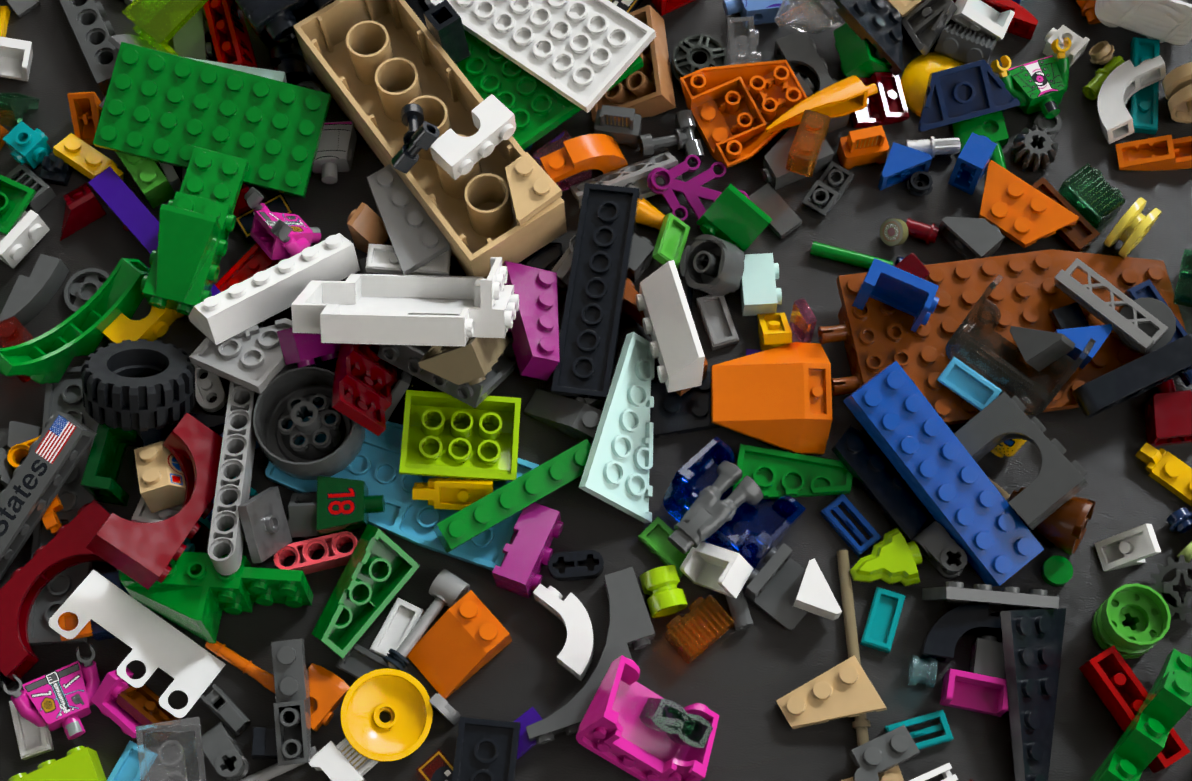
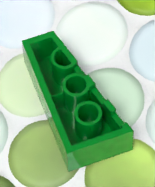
(364, 590)

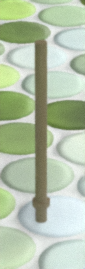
(861, 723)

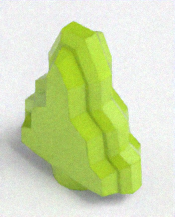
(890, 561)

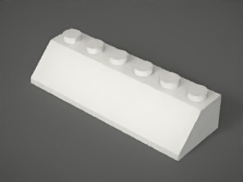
(273, 289)

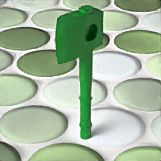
(988, 125)

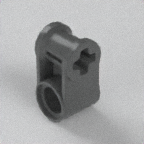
(939, 547)
(221, 750)

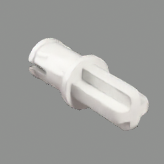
(936, 146)

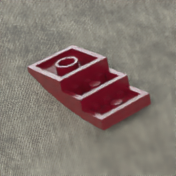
(363, 385)

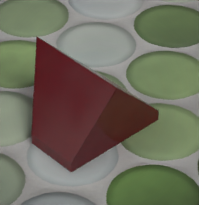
(80, 210)

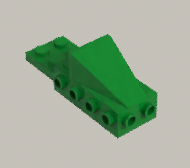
(194, 232)
(197, 594)

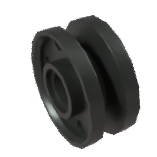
(693, 50)

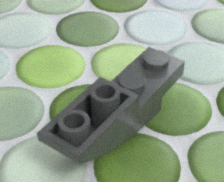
(292, 702)

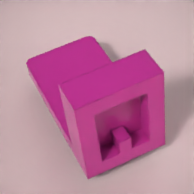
(105, 700)

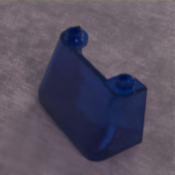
(753, 528)

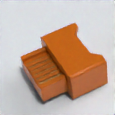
(863, 147)

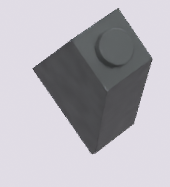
(775, 161)

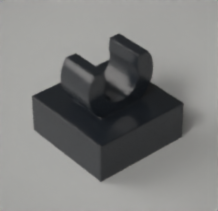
(55, 171)

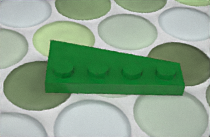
(792, 474)

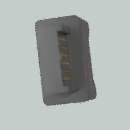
(620, 124)

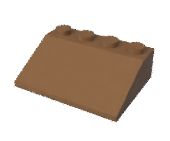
(650, 87)

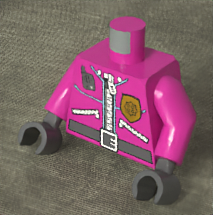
(279, 233)
(59, 696)

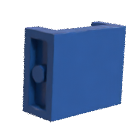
(899, 291)

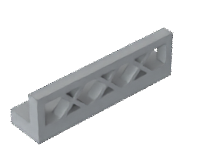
(631, 176)
(1106, 310)

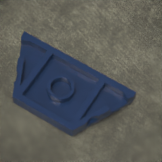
(963, 94)

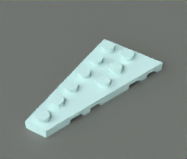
(624, 437)

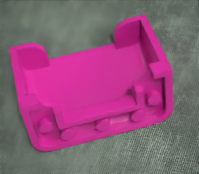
(619, 736)

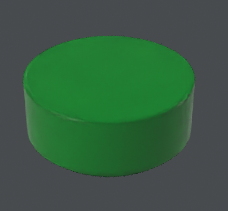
(1057, 571)

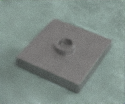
(264, 524)

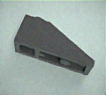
(564, 414)

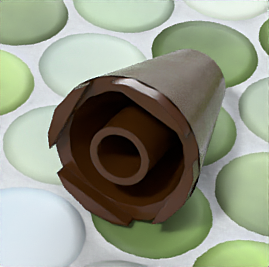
(1067, 524)

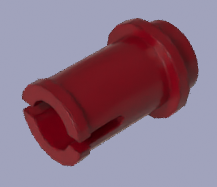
(922, 231)

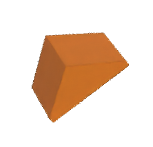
(85, 114)

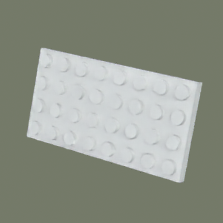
(564, 43)

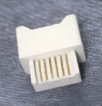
(341, 762)

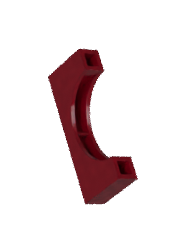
(147, 548)
(26, 583)

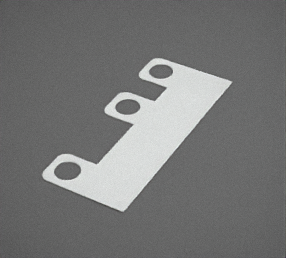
(148, 635)

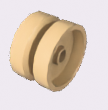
(1178, 91)

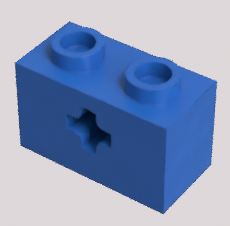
(972, 163)

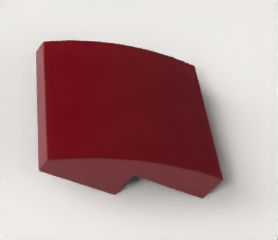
(884, 107)

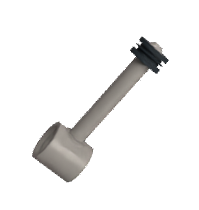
(447, 591)

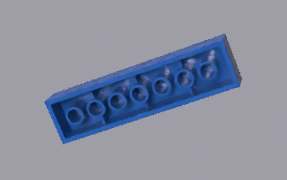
(943, 475)

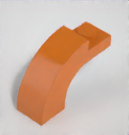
(583, 154)

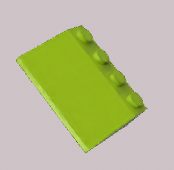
(457, 440)

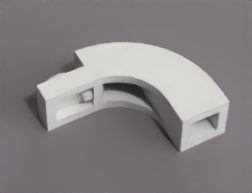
(1118, 89)

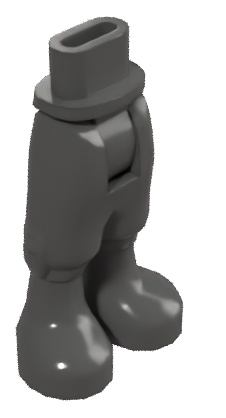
(711, 513)

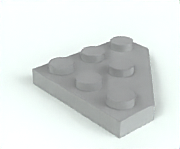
(247, 358)

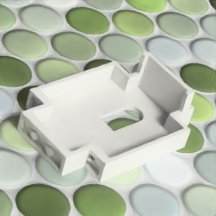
(408, 308)

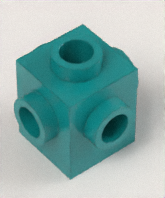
(27, 145)

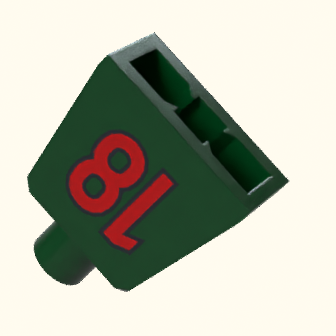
(344, 505)

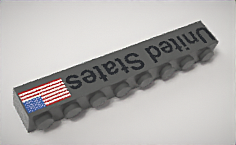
(39, 481)

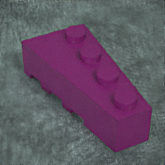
(536, 322)

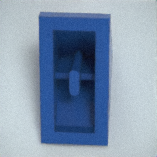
(901, 164)
(1082, 335)

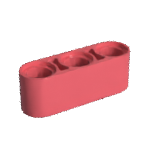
(304, 550)

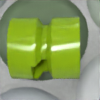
(663, 591)

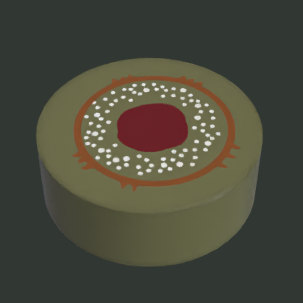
(894, 232)

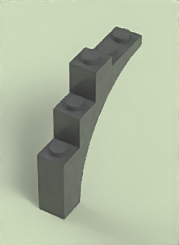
(628, 627)

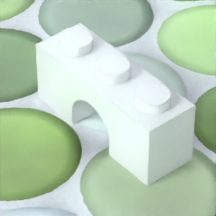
(459, 153)

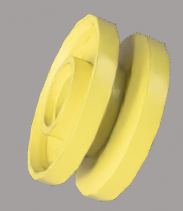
(1132, 227)

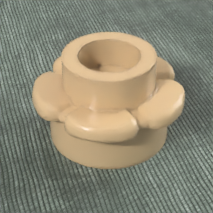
(1101, 53)

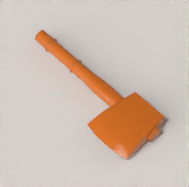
(325, 687)

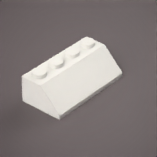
(671, 329)

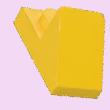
(773, 330)

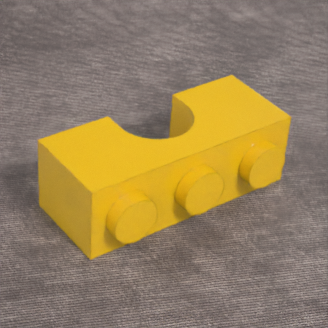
(148, 328)

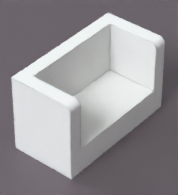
(982, 18)
(15, 58)
(716, 569)

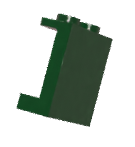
(105, 463)

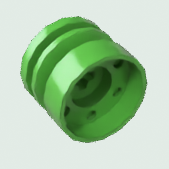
(1141, 610)

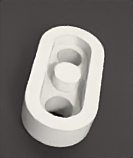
(208, 388)

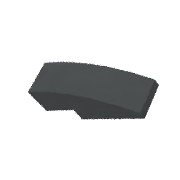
(35, 292)

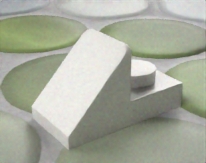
(1128, 548)

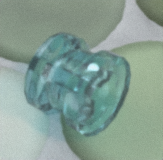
(922, 671)

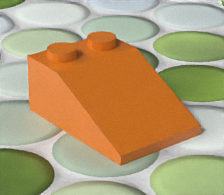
(459, 645)

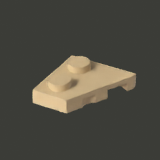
(530, 188)

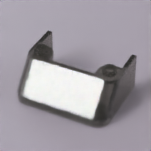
(1002, 362)

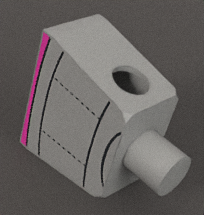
(335, 150)

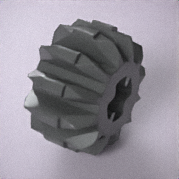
(1034, 148)

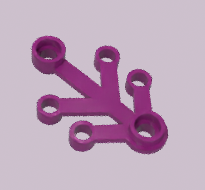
(691, 189)

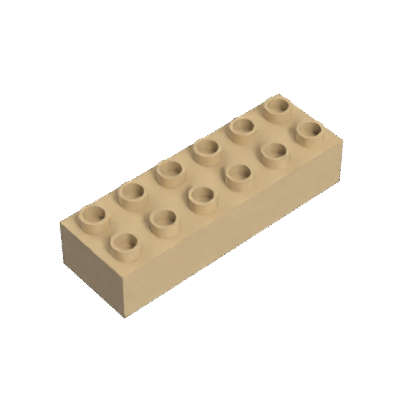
(378, 61)

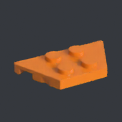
(1021, 209)

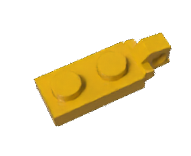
(84, 157)
(1168, 471)
(451, 492)

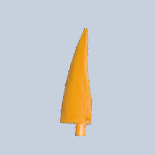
(835, 101)

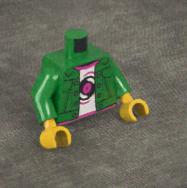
(1037, 83)

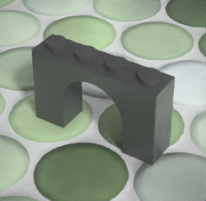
(1057, 478)

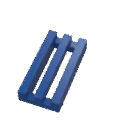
(841, 531)

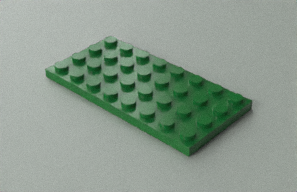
(170, 104)

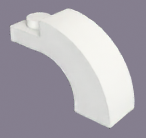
(579, 645)

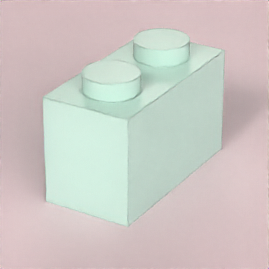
(759, 285)

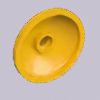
(916, 77)
(402, 699)

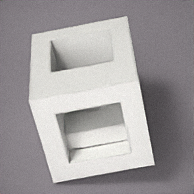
(1077, 47)

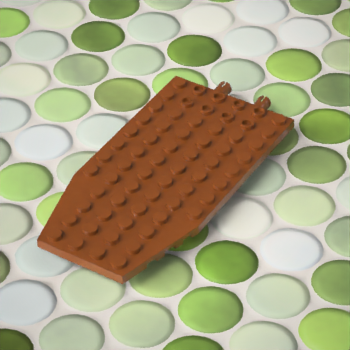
(1025, 300)

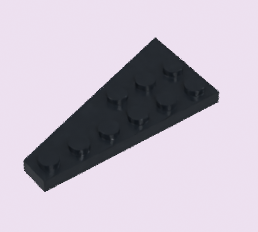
(681, 413)

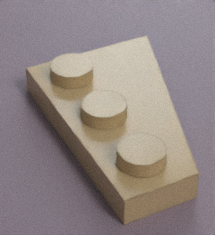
(831, 696)

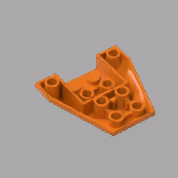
(737, 105)
(776, 397)

